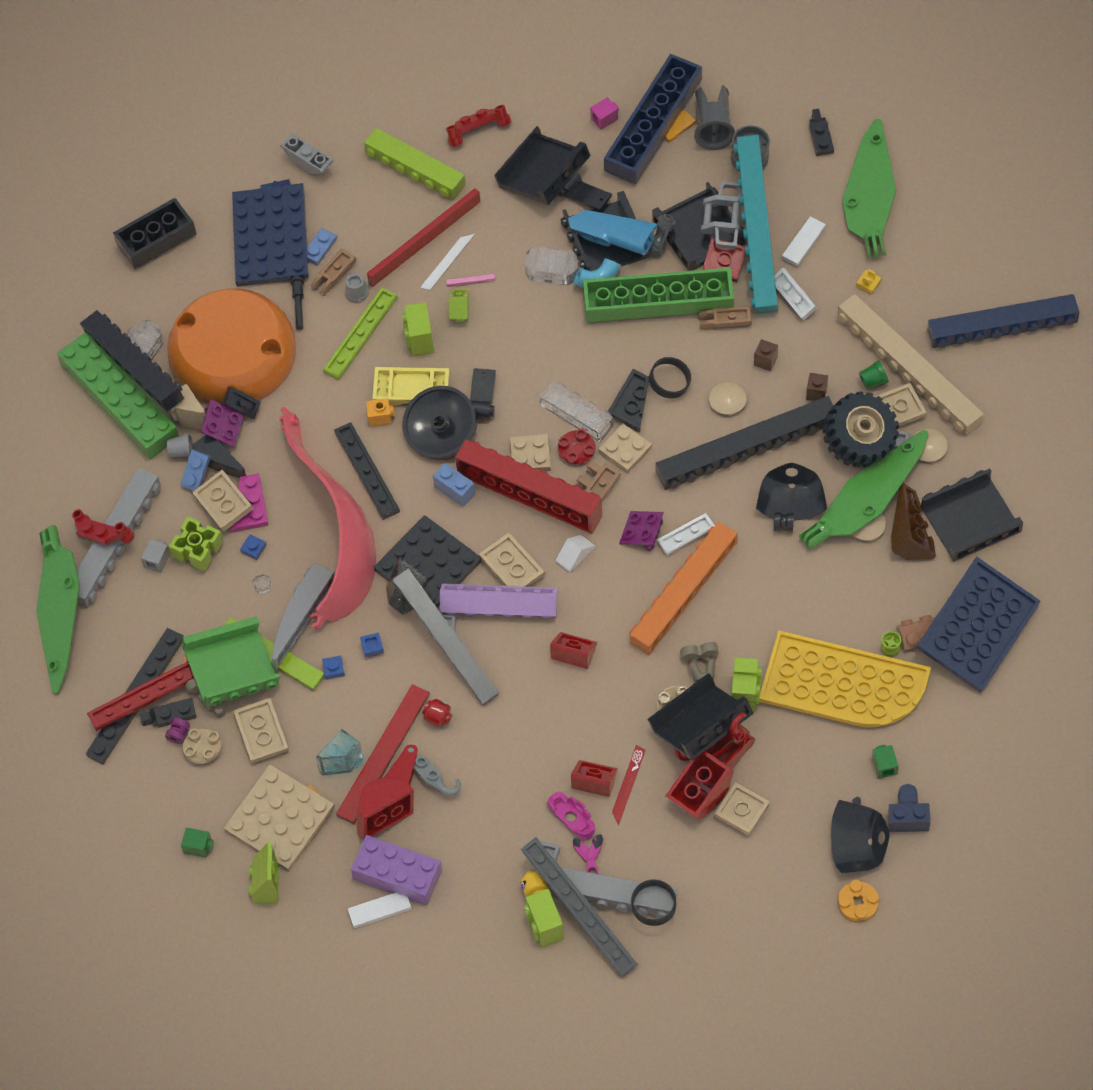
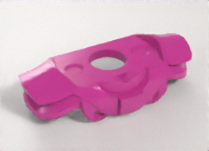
(561, 805)

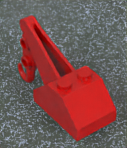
(709, 776)

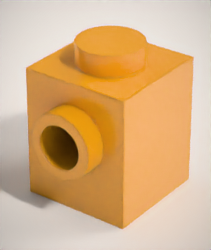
(379, 412)

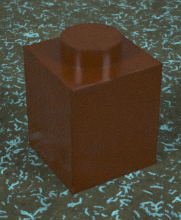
(766, 355)
(816, 386)

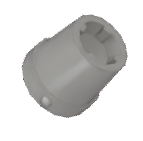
(356, 288)
(180, 446)

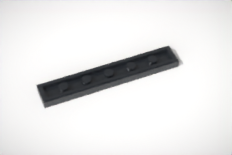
(367, 471)

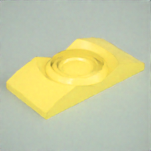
(403, 384)

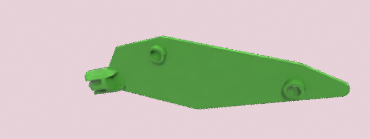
(870, 189)
(867, 493)
(57, 604)

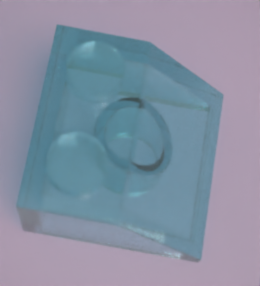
(340, 755)

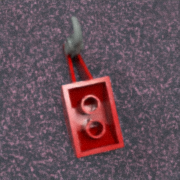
(392, 798)

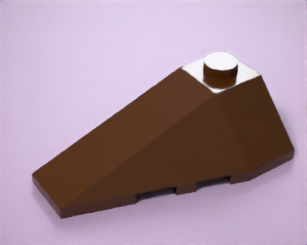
(909, 528)

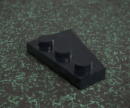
(630, 401)

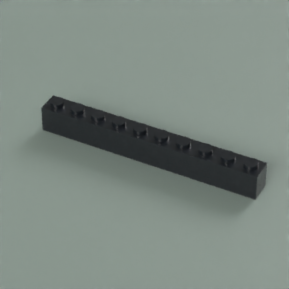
(743, 444)

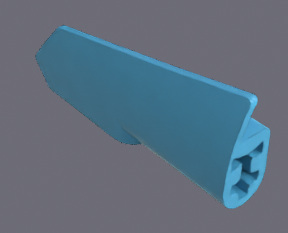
(615, 230)

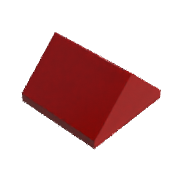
(572, 650)
(593, 778)

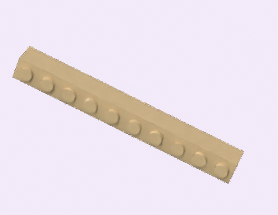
(910, 365)

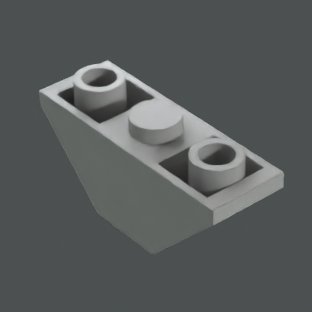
(305, 155)

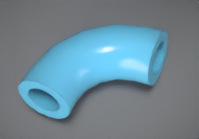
(606, 270)

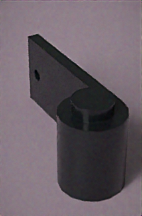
(585, 193)
(482, 393)

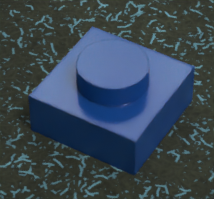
(253, 547)
(372, 644)
(333, 667)

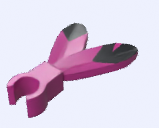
(589, 855)

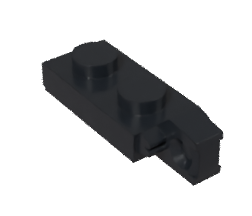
(820, 134)
(163, 714)

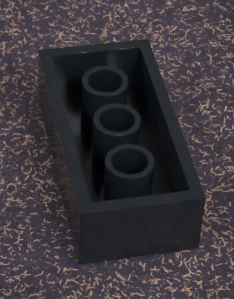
(154, 233)

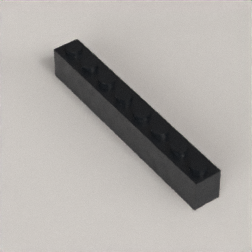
(133, 361)

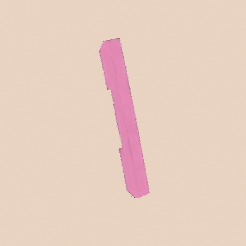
(460, 281)

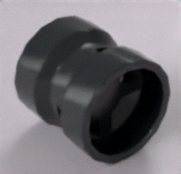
(788, 521)

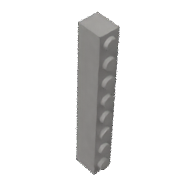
(129, 510)

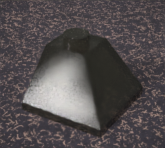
(394, 596)

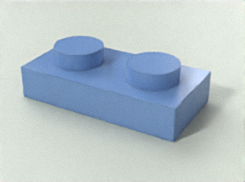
(320, 245)
(195, 470)

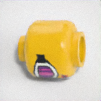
(532, 883)

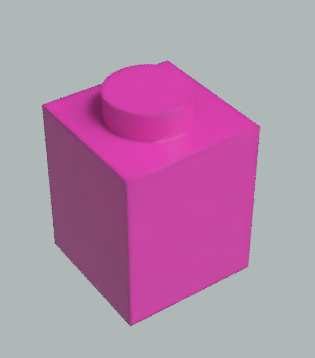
(604, 113)

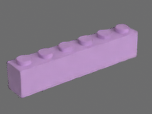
(498, 600)

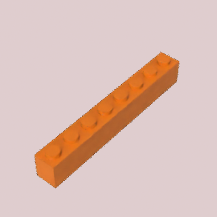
(683, 588)

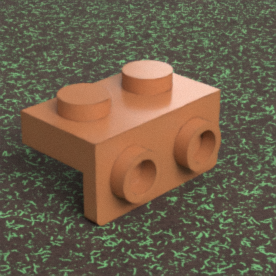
(912, 632)

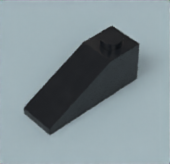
(220, 457)

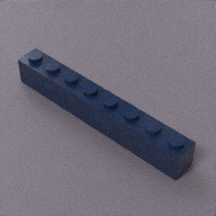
(1003, 321)

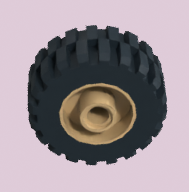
(860, 429)

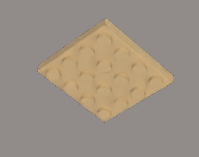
(279, 813)

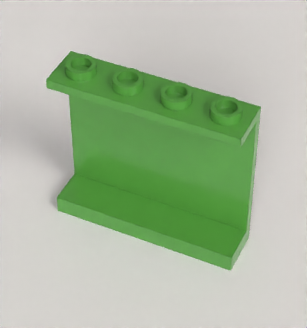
(229, 661)

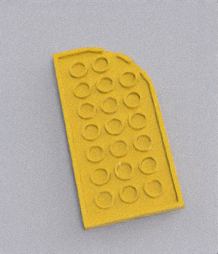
(841, 682)

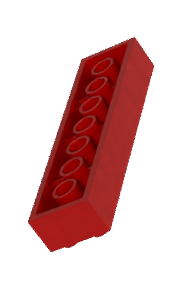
(529, 486)

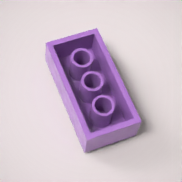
(396, 869)

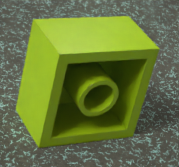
(418, 329)
(544, 918)

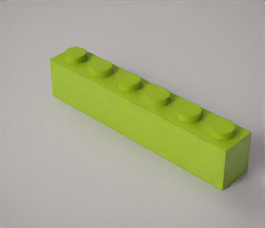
(414, 164)

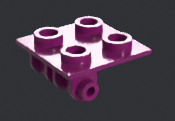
(222, 423)
(642, 529)

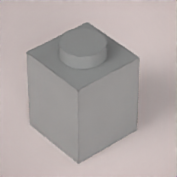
(155, 555)

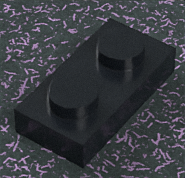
(241, 402)

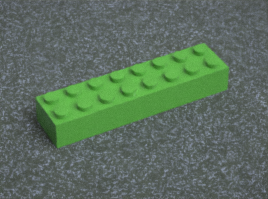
(657, 294)
(117, 395)

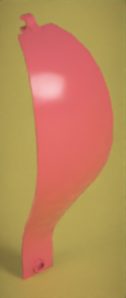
(356, 540)

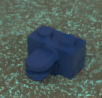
(908, 813)

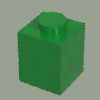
(885, 761)
(196, 842)

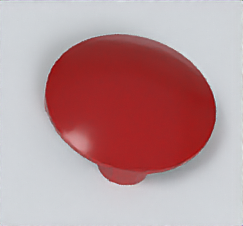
(576, 447)

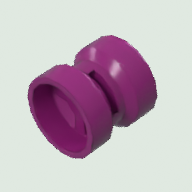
(177, 730)

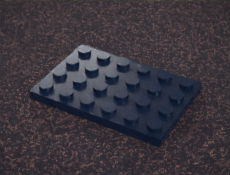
(270, 234)
(978, 624)

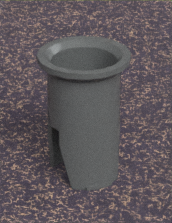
(714, 124)

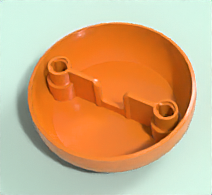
(231, 342)

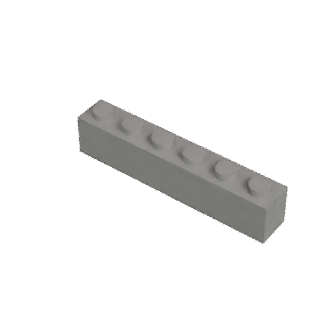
(617, 894)

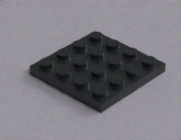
(434, 554)

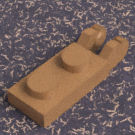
(333, 271)
(725, 317)

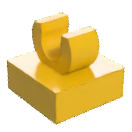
(868, 281)

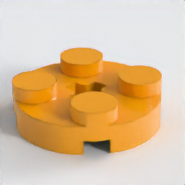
(858, 890)

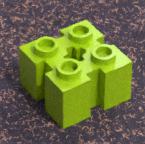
(196, 544)
(747, 680)

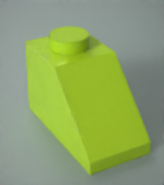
(459, 305)

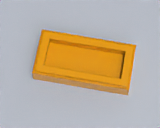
(681, 124)

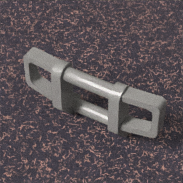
(715, 227)

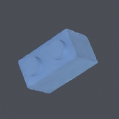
(454, 484)

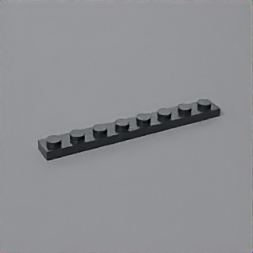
(152, 668)

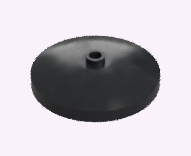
(430, 410)

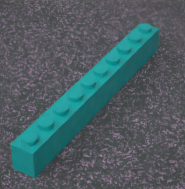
(757, 224)

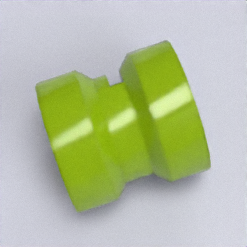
(889, 640)

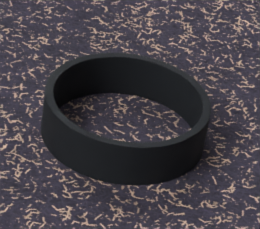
(676, 362)
(653, 922)

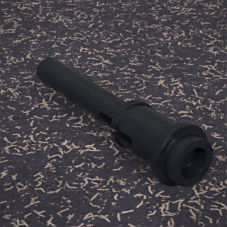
(297, 293)

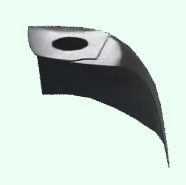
(803, 500)
(850, 834)

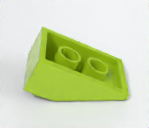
(264, 876)

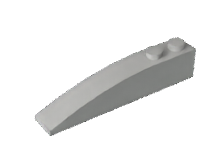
(302, 604)

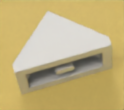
(574, 552)

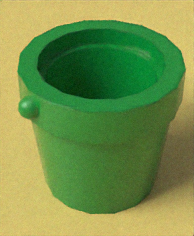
(873, 375)

